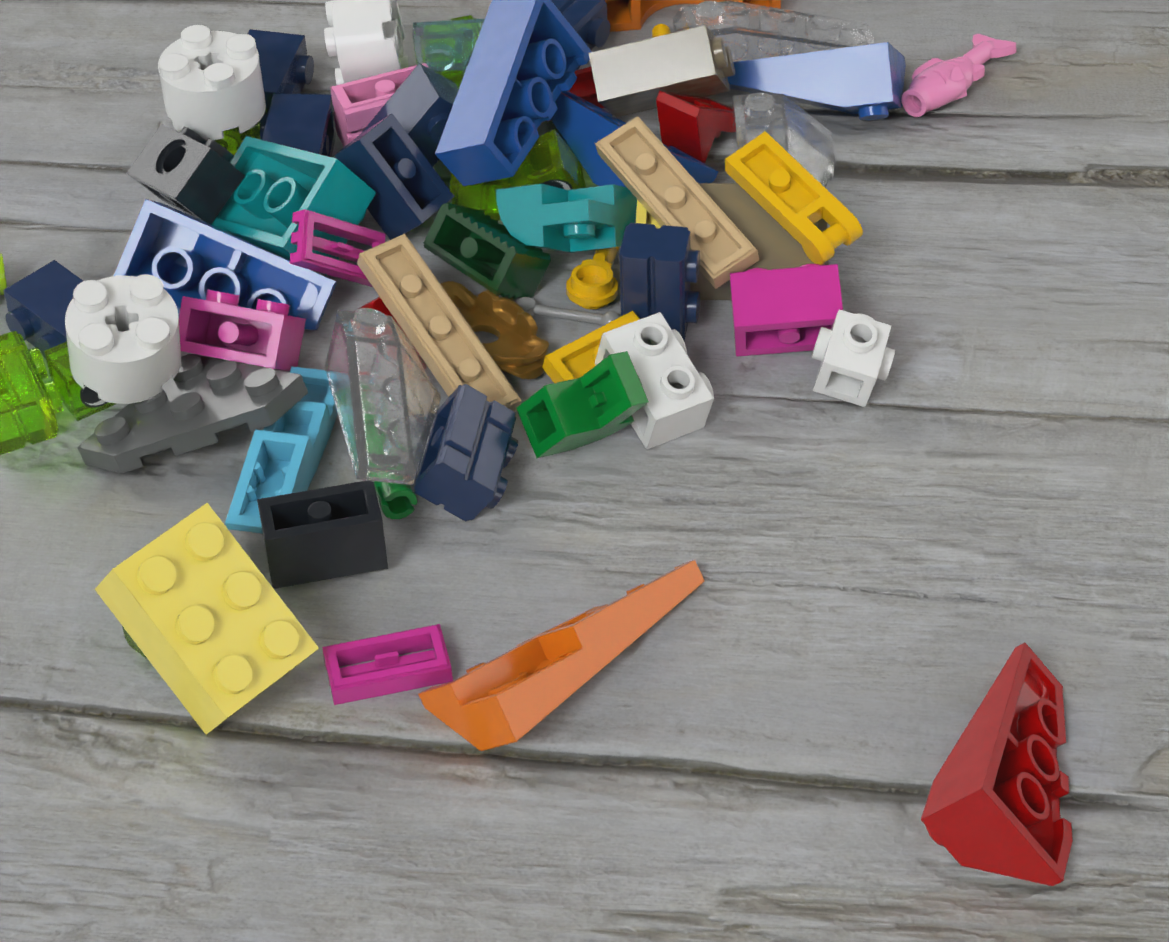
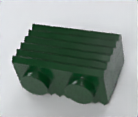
(486, 251)

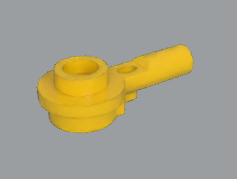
(593, 280)

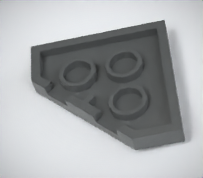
(190, 411)

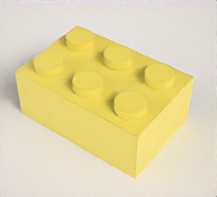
(205, 618)

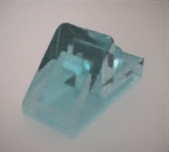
(446, 43)

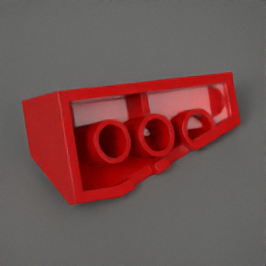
(1002, 781)

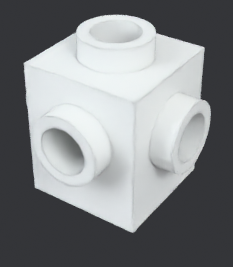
(852, 357)

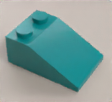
(284, 182)

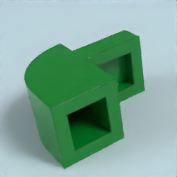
(583, 408)

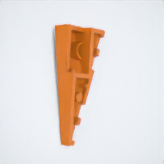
(521, 687)

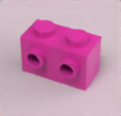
(783, 307)
(239, 333)

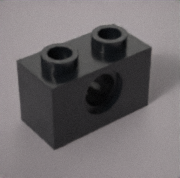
(187, 172)

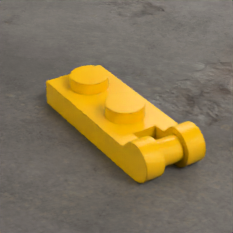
(793, 197)

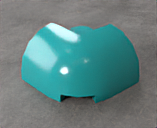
(567, 218)

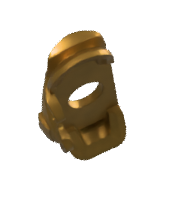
(517, 345)

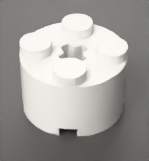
(364, 38)
(212, 82)
(123, 337)

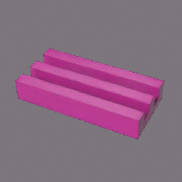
(307, 242)
(389, 670)

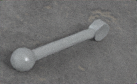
(530, 306)

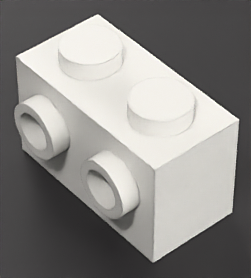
(674, 388)

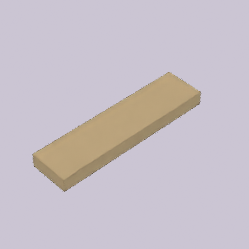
(676, 199)
(433, 321)

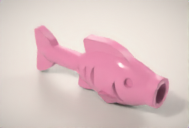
(948, 80)

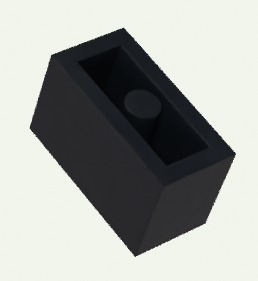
(323, 534)

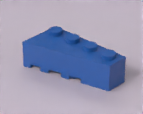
(509, 89)

